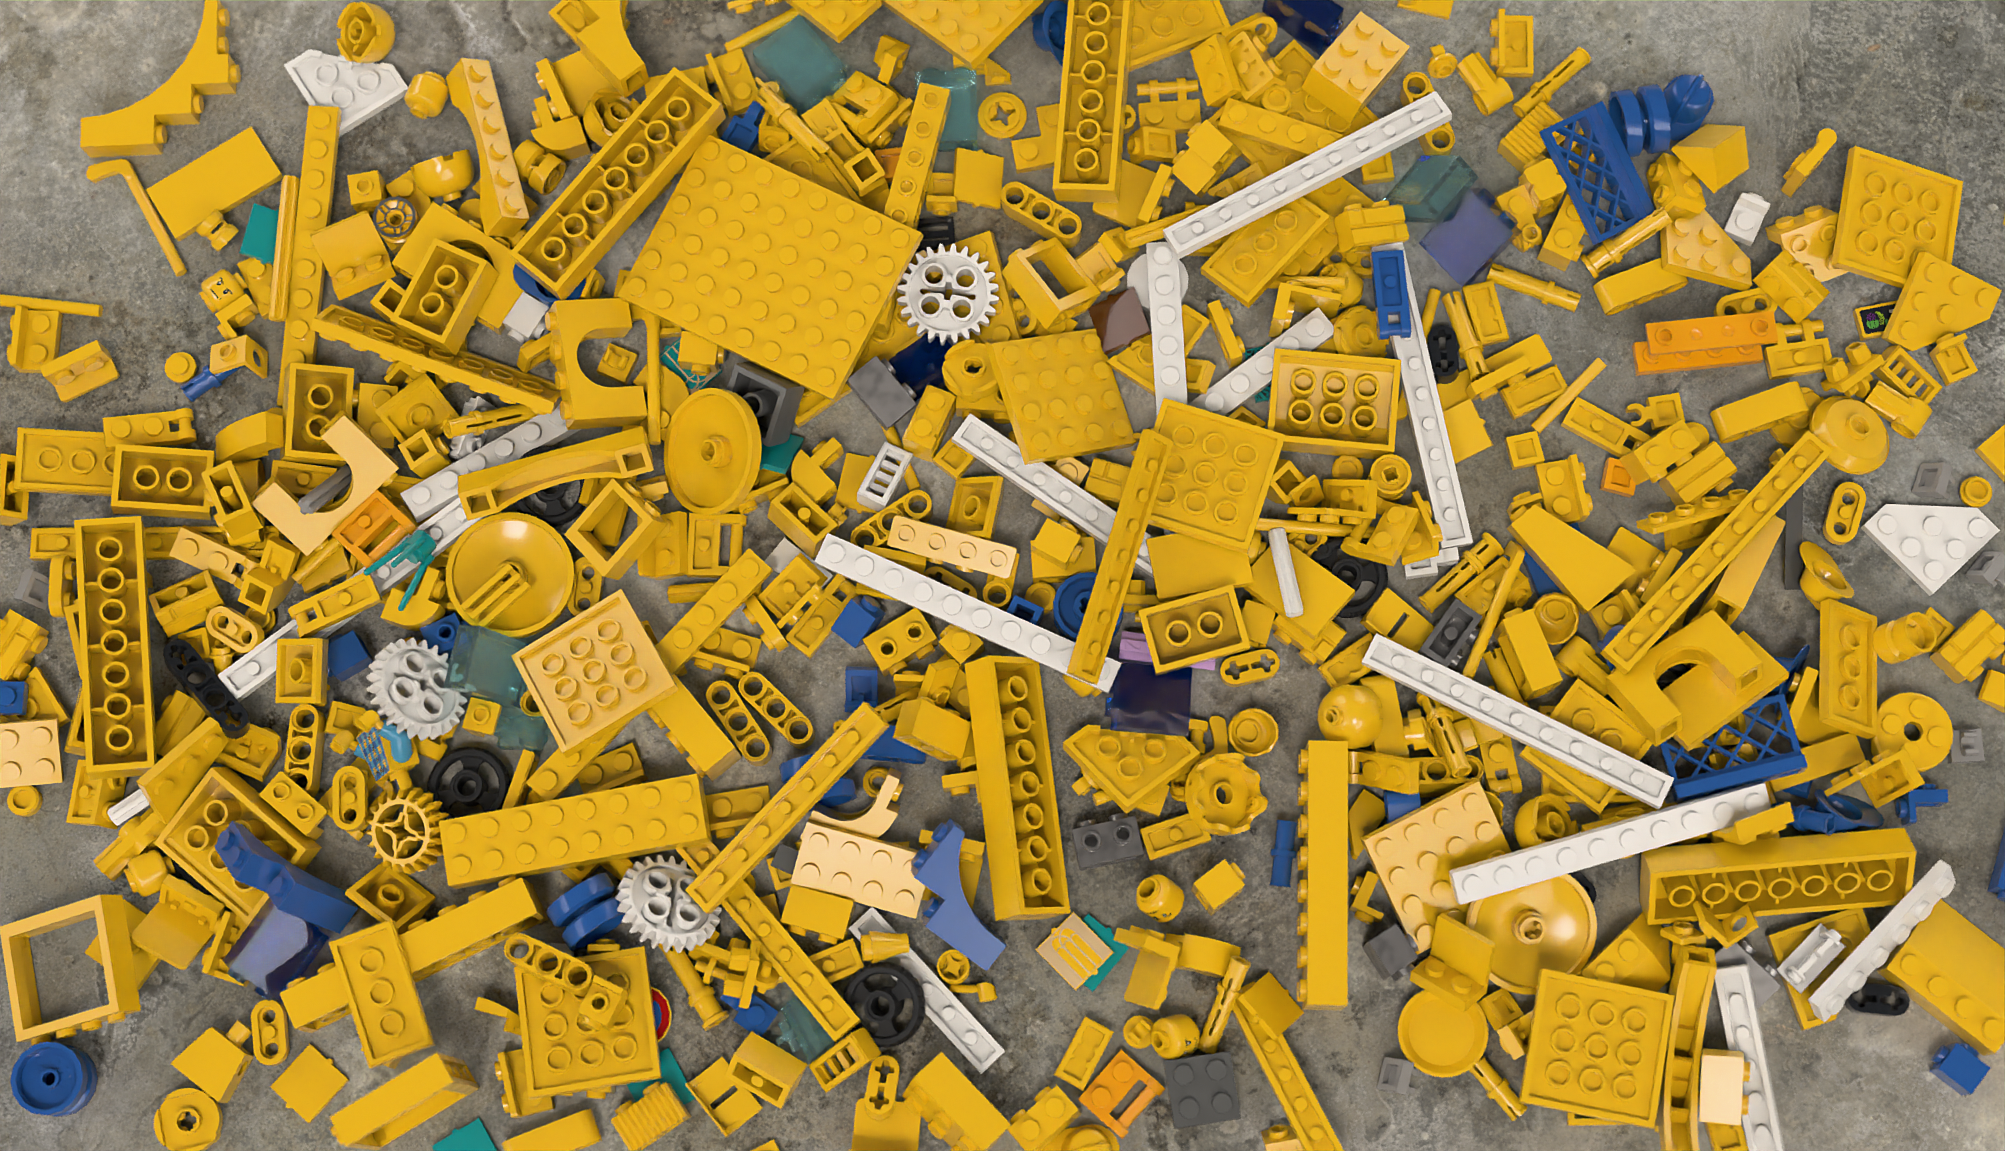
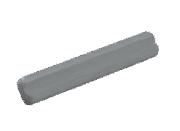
(325, 491)

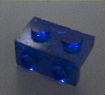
(920, 364)

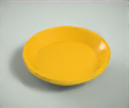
(1852, 433)
(1440, 1036)

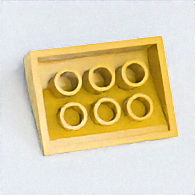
(1334, 403)
(207, 813)
(1954, 976)

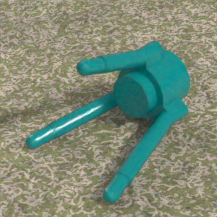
(414, 549)

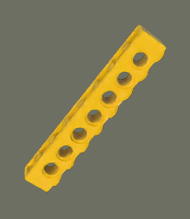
(916, 167)

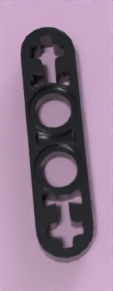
(210, 686)

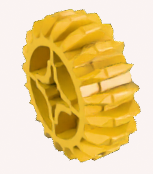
(396, 841)

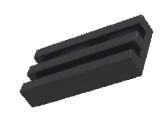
(936, 222)

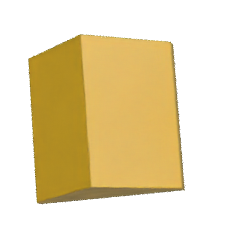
(1715, 154)
(976, 506)
(302, 671)
(391, 896)

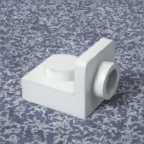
(1746, 218)

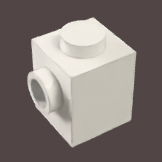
(526, 319)

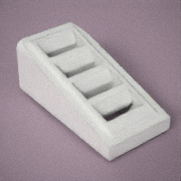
(872, 500)

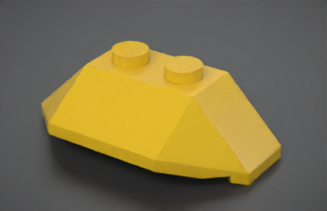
(1633, 958)

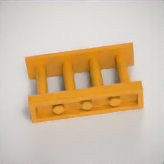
(1704, 343)

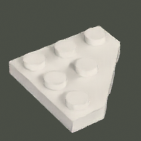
(352, 86)
(1930, 540)

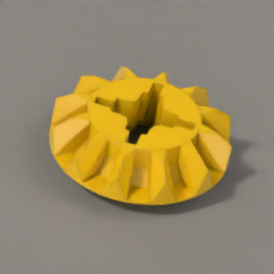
(1007, 104)

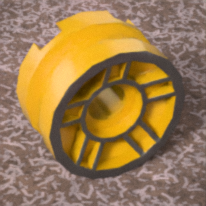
(385, 217)

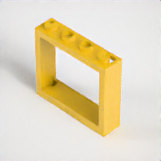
(116, 962)
(403, 1103)

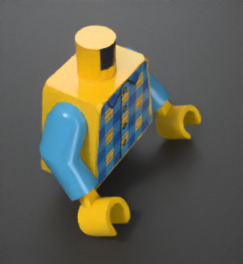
(385, 750)

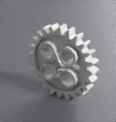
(944, 322)
(411, 689)
(646, 905)

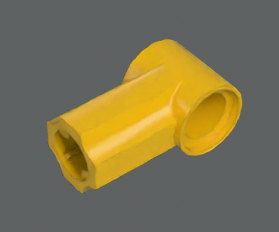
(1488, 90)
(1904, 413)
(1001, 585)
(1579, 661)

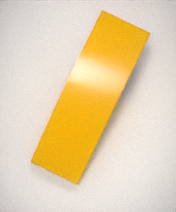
(249, 438)

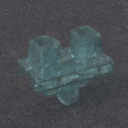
(521, 733)
(799, 1032)

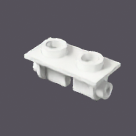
(466, 444)
(1811, 957)

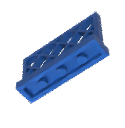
(1613, 165)
(1745, 773)

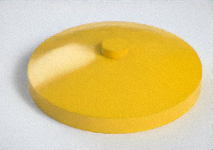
(712, 451)
(532, 551)
(1536, 929)

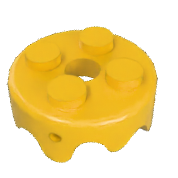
(1927, 716)
(1241, 789)

